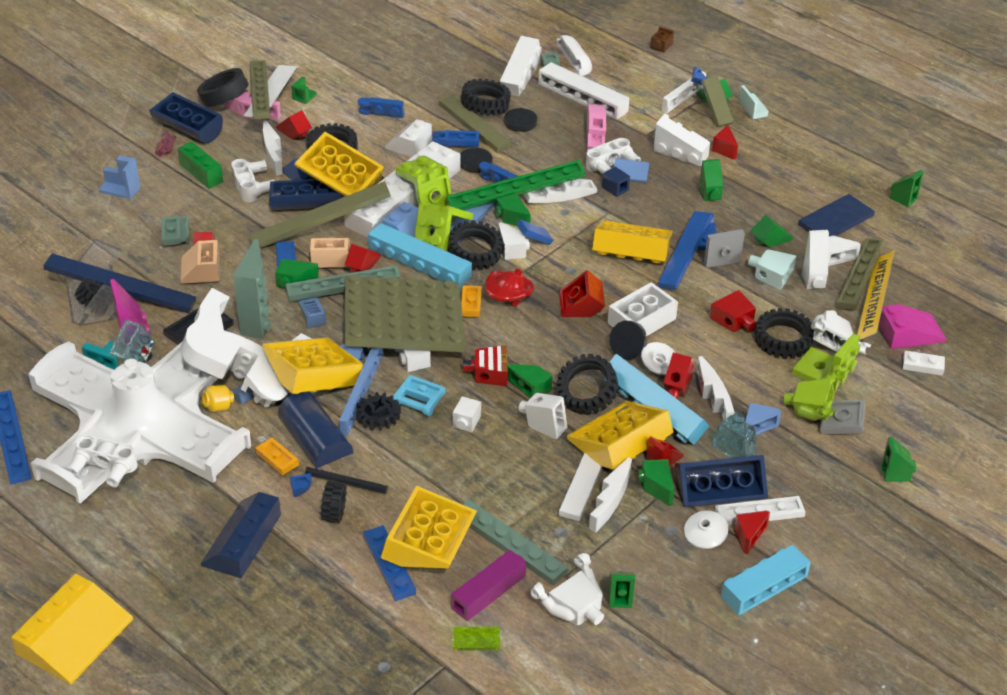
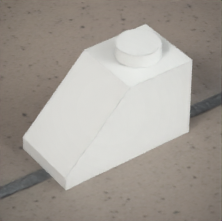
(514, 242)
(842, 250)

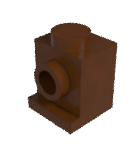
(662, 39)

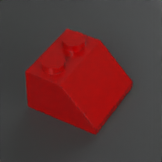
(582, 296)

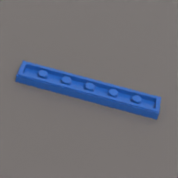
(685, 250)
(12, 441)

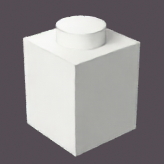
(466, 414)

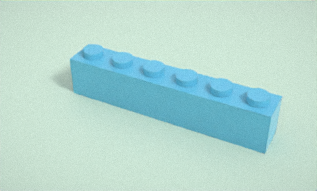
(419, 255)
(645, 391)

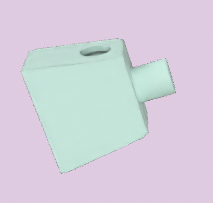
(773, 267)

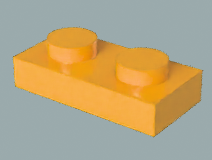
(471, 301)
(277, 456)

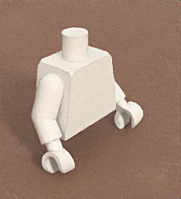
(833, 331)
(576, 598)

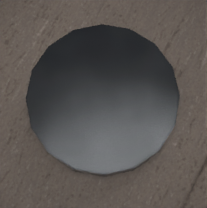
(520, 119)
(473, 157)
(628, 339)

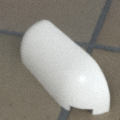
(574, 54)

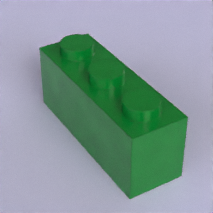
(200, 165)

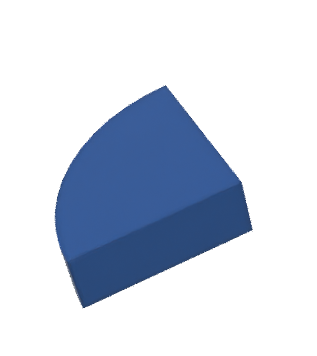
(697, 75)
(300, 484)

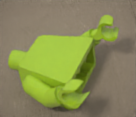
(815, 397)

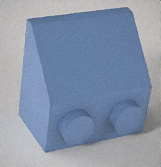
(403, 219)

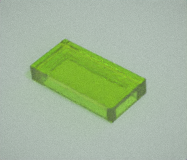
(476, 638)

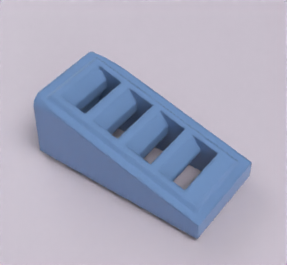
(312, 312)

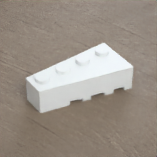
(522, 65)

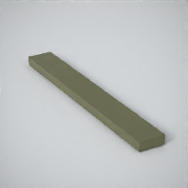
(259, 89)
(321, 215)

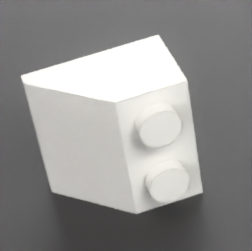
(411, 138)

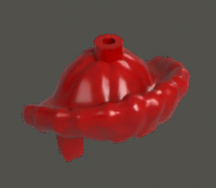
(508, 286)

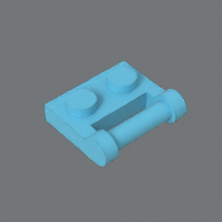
(420, 390)

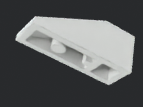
(816, 259)

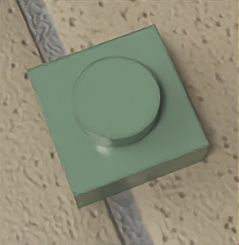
(550, 57)

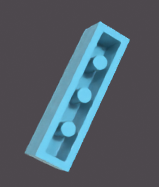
(765, 579)

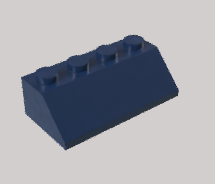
(721, 480)
(243, 535)

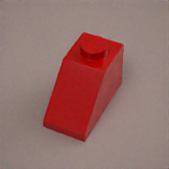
(295, 125)
(361, 258)

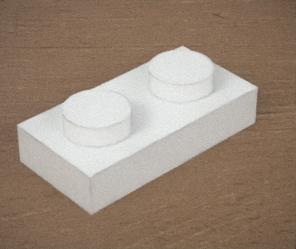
(923, 363)

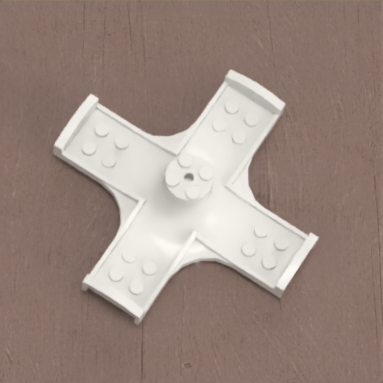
(135, 406)

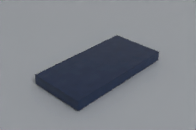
(837, 216)

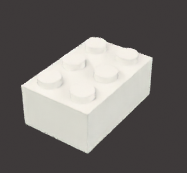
(646, 306)

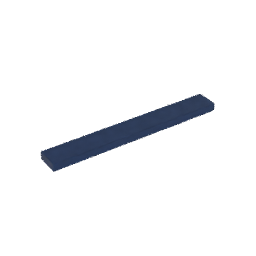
(133, 286)

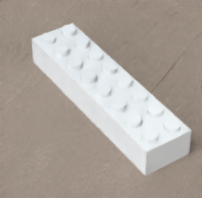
(401, 191)

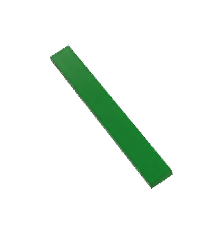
(517, 185)

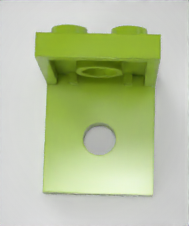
(427, 178)
(440, 218)
(814, 358)

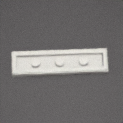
(679, 95)
(580, 489)
(779, 508)

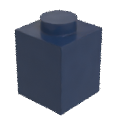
(616, 181)

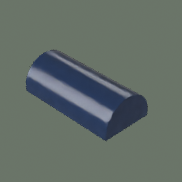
(188, 117)
(301, 194)
(313, 429)

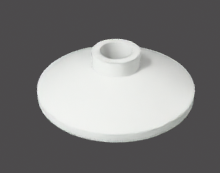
(657, 357)
(709, 536)

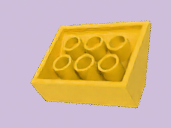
(339, 166)
(632, 240)
(312, 365)
(621, 435)
(427, 531)
(71, 629)

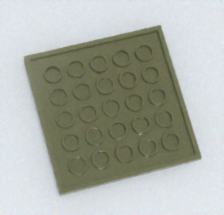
(403, 314)

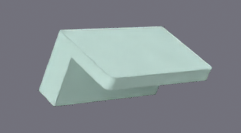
(752, 104)

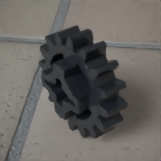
(378, 411)

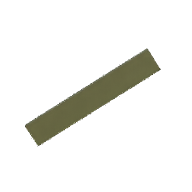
(475, 123)
(860, 274)

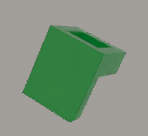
(301, 92)

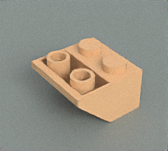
(329, 251)
(201, 263)

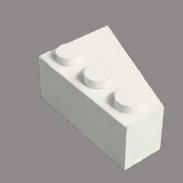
(680, 143)

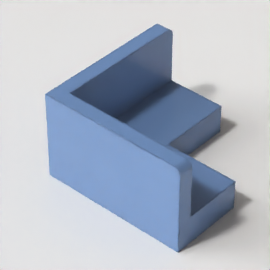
(121, 181)

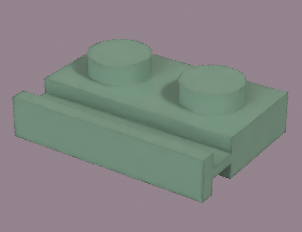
(175, 230)

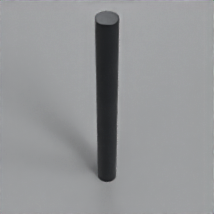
(346, 479)

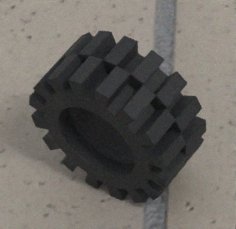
(86, 291)
(333, 501)

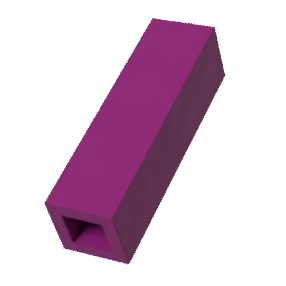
(488, 585)

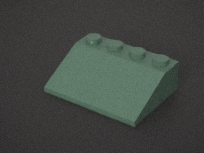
(251, 294)

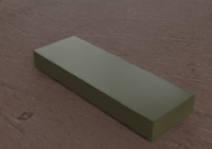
(717, 101)

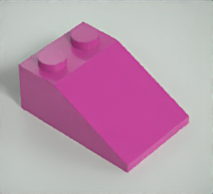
(127, 307)
(908, 327)

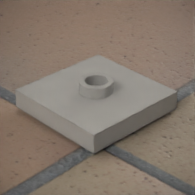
(724, 248)
(846, 418)

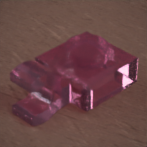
(165, 144)

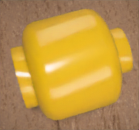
(217, 398)

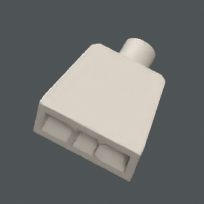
(545, 414)

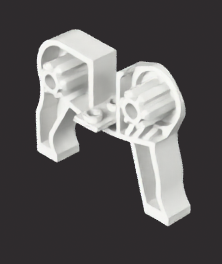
(214, 350)

